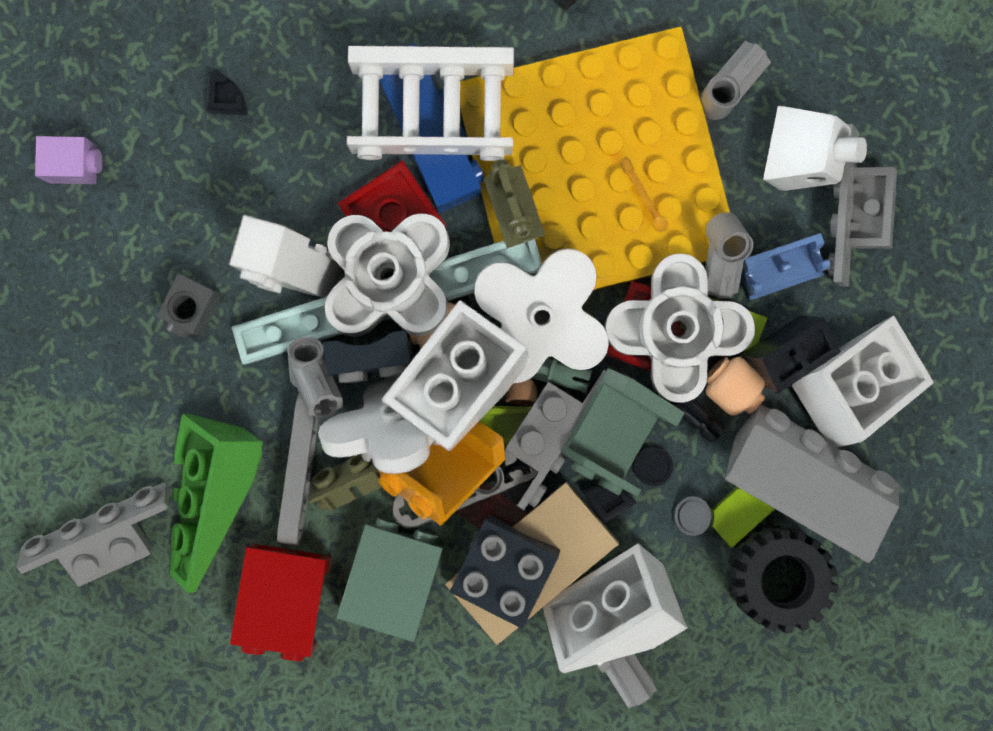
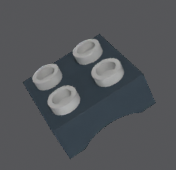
(353, 362)
(505, 571)

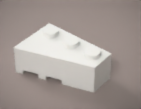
(282, 258)

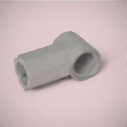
(734, 79)
(726, 255)
(310, 377)
(629, 679)

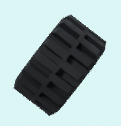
(810, 593)

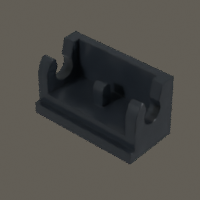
(792, 352)

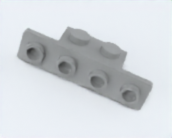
(863, 214)
(545, 434)
(99, 541)

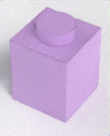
(67, 160)

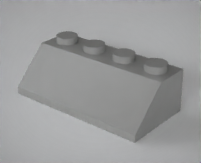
(813, 482)

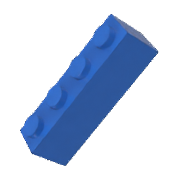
(447, 177)

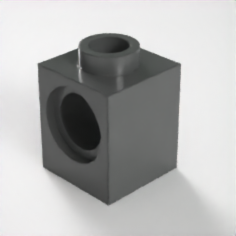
(181, 291)

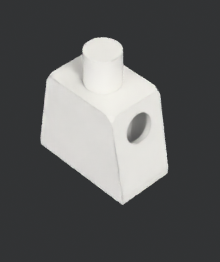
(810, 149)

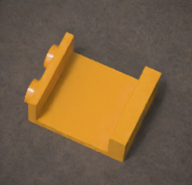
(448, 476)

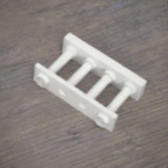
(411, 66)

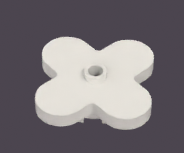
(367, 255)
(560, 289)
(710, 328)
(376, 434)

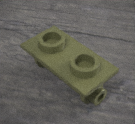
(513, 204)
(334, 485)

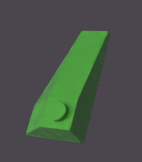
(216, 477)

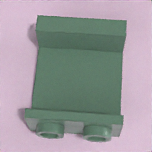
(615, 430)
(390, 579)

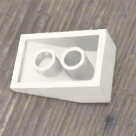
(457, 376)
(863, 384)
(614, 612)

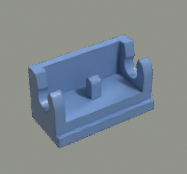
(784, 267)

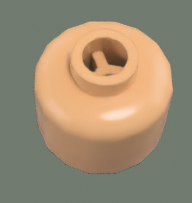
(735, 386)

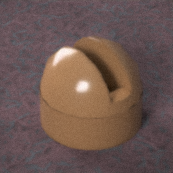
(522, 393)

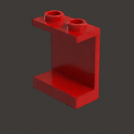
(279, 601)

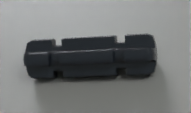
(699, 418)

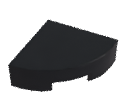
(224, 96)
(606, 503)

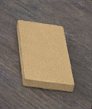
(567, 525)

